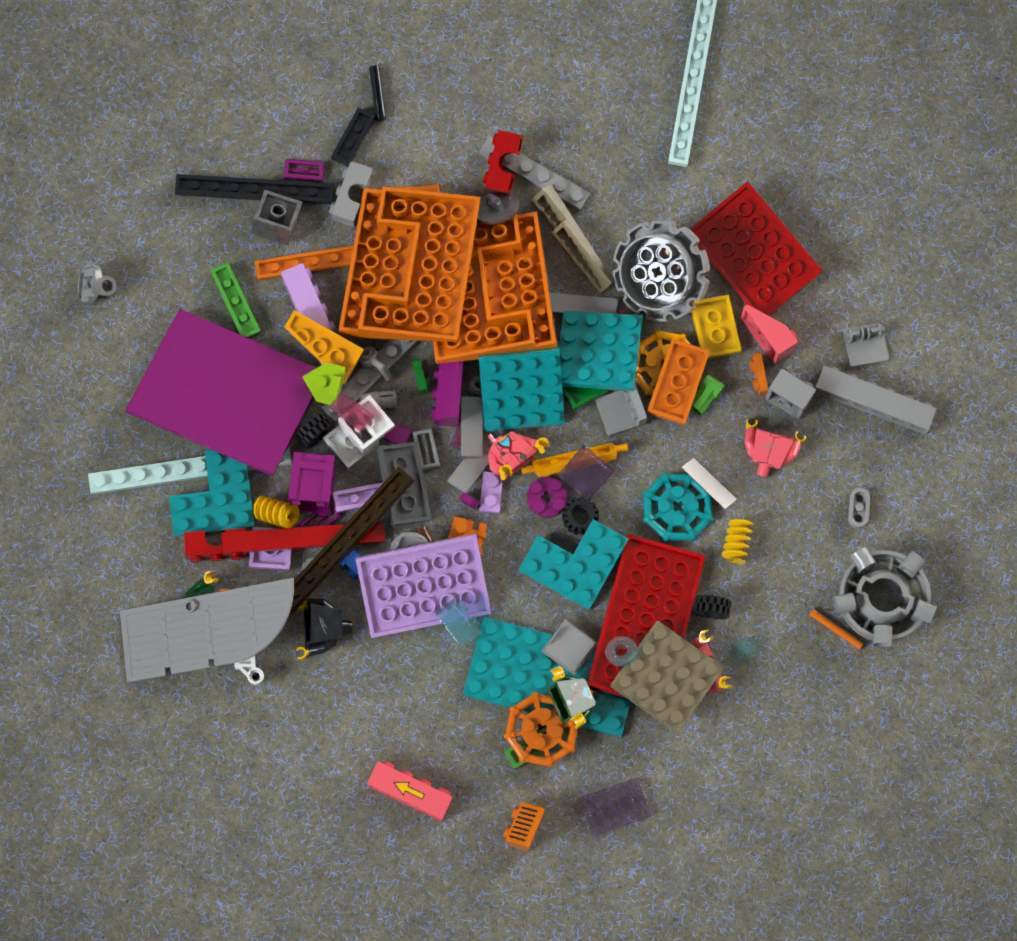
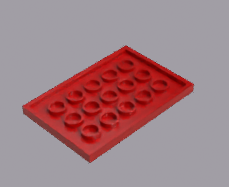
(755, 251)

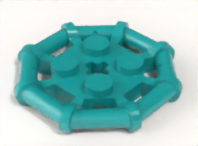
(679, 518)

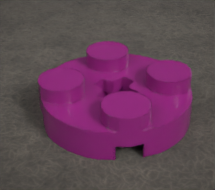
(552, 487)

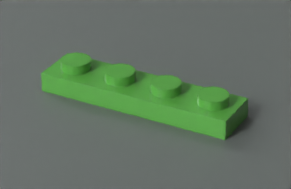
(235, 301)

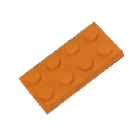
(678, 382)

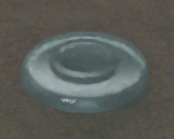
(617, 643)

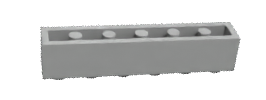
(875, 399)

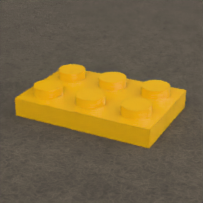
(716, 326)

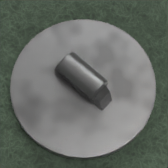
(498, 207)

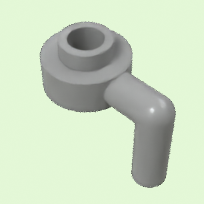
(371, 358)

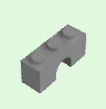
(355, 178)

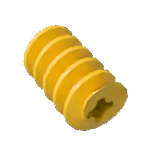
(276, 512)
(736, 539)

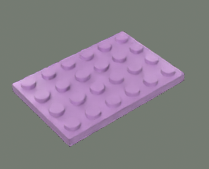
(412, 583)

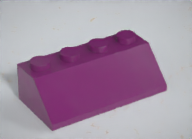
(448, 394)

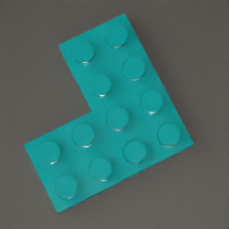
(223, 506)
(577, 574)

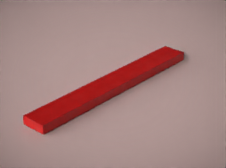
(291, 538)

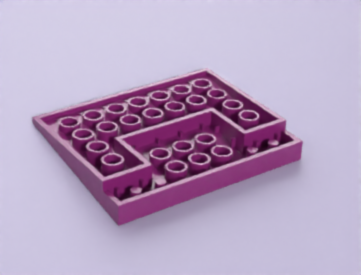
(224, 392)

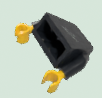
(322, 626)

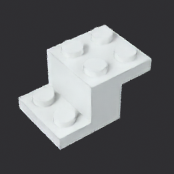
(353, 445)

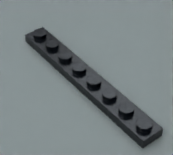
(252, 188)

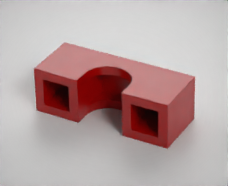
(504, 144)
(197, 548)

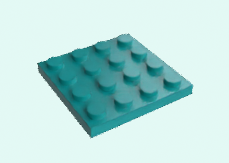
(599, 350)
(521, 389)

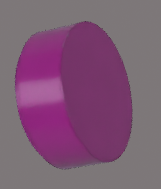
(468, 500)

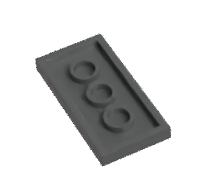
(413, 504)

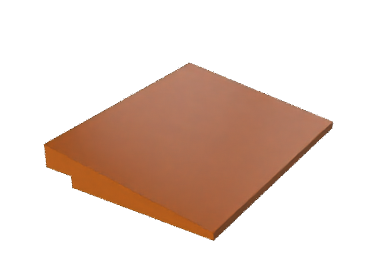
(409, 265)
(505, 294)

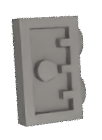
(621, 411)

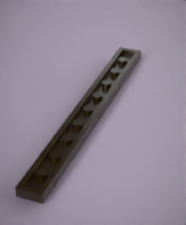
(349, 536)

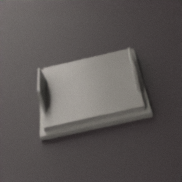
(569, 647)

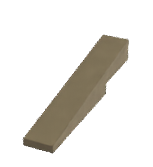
(572, 238)

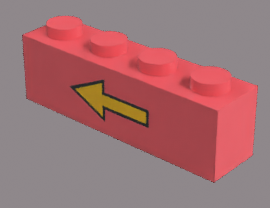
(409, 790)

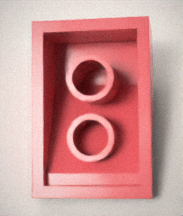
(771, 334)

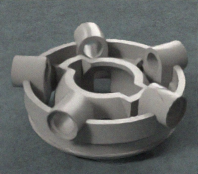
(910, 567)

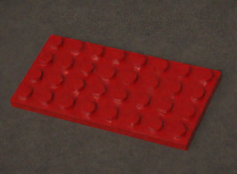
(649, 586)

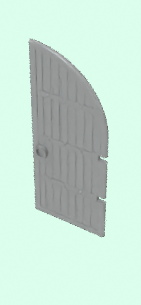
(204, 628)

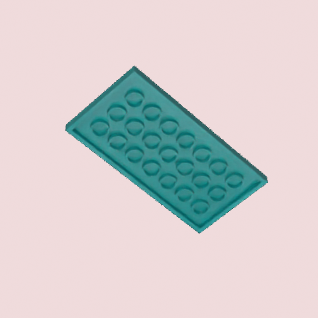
(511, 667)

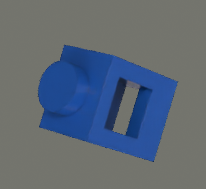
(350, 563)

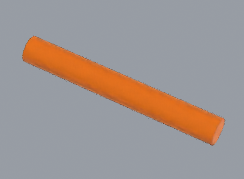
(836, 629)

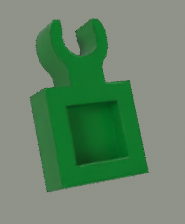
(422, 381)

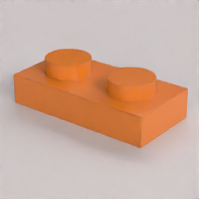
(760, 383)

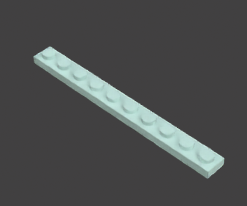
(692, 82)
(154, 474)

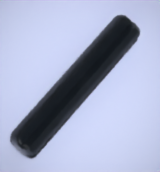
(377, 91)

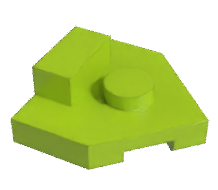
(325, 382)

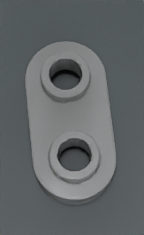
(859, 508)

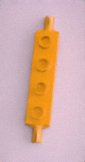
(554, 464)

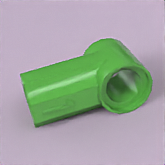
(707, 393)

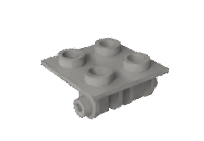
(865, 344)

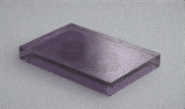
(615, 807)

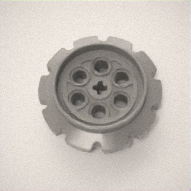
(684, 251)

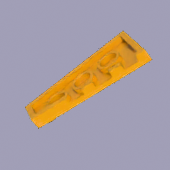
(324, 343)

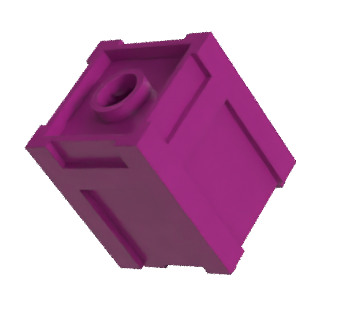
(312, 482)

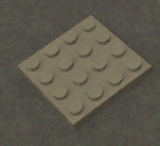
(667, 677)

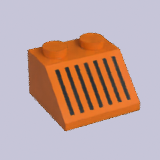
(524, 827)

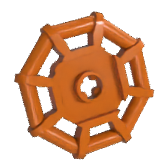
(537, 741)

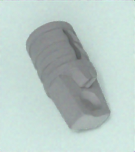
(384, 399)

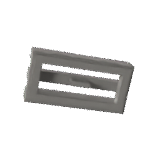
(422, 432)

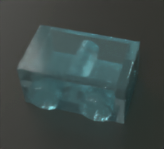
(458, 622)

